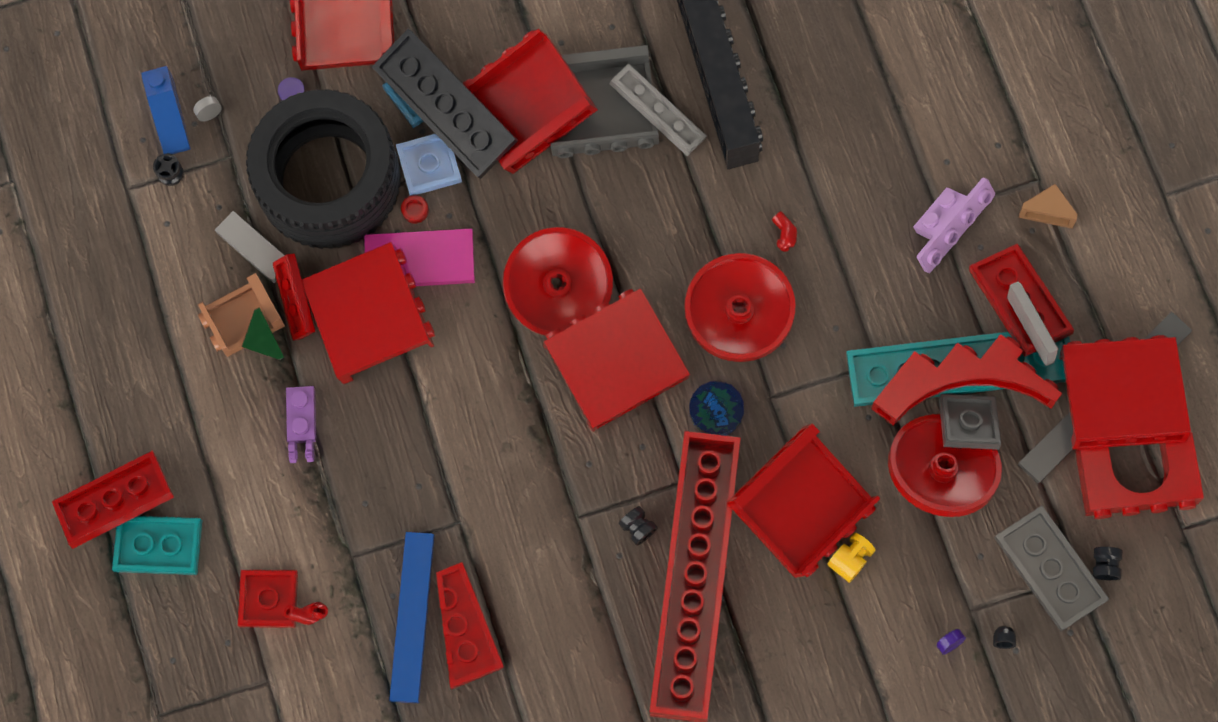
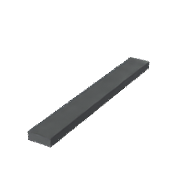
(1057, 442)

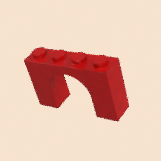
(1105, 495)

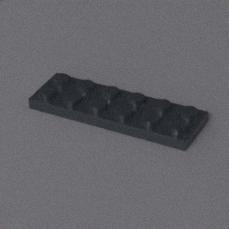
(444, 103)

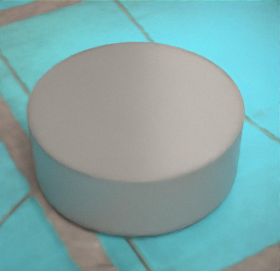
(207, 108)

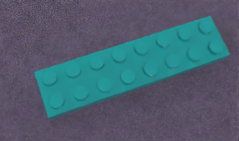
(875, 367)

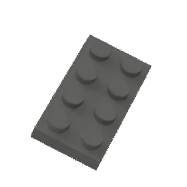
(1051, 568)

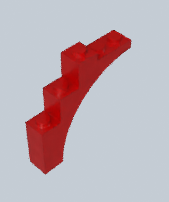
(962, 368)

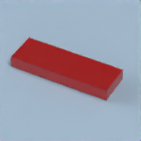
(293, 297)

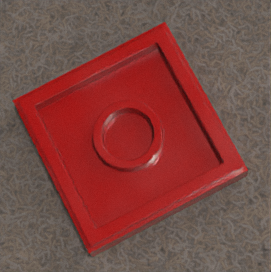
(265, 597)

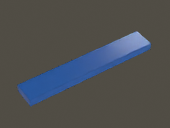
(412, 617)

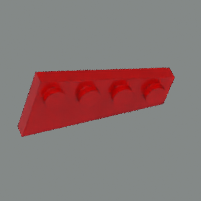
(466, 634)

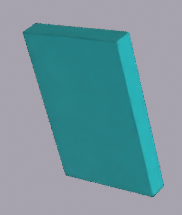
(158, 545)

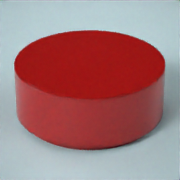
(414, 209)

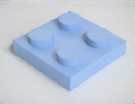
(427, 164)

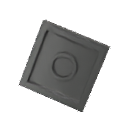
(969, 421)

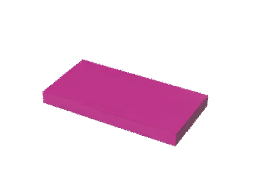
(433, 256)

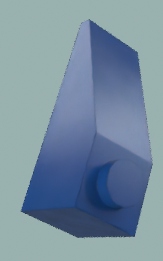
(166, 110)

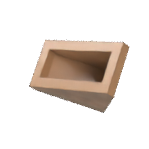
(1049, 208)

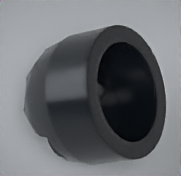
(1004, 638)

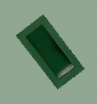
(260, 338)

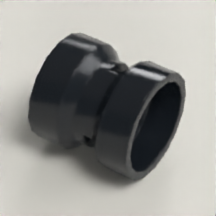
(639, 528)
(1107, 563)

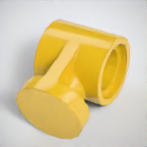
(849, 560)

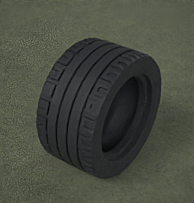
(311, 117)

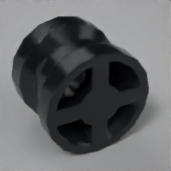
(165, 163)

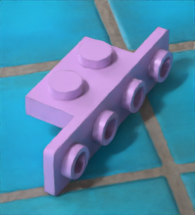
(948, 220)

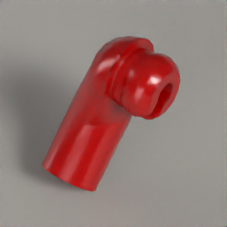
(788, 232)
(308, 614)

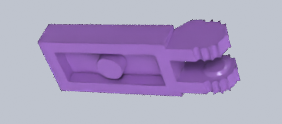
(301, 421)

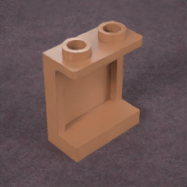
(232, 314)

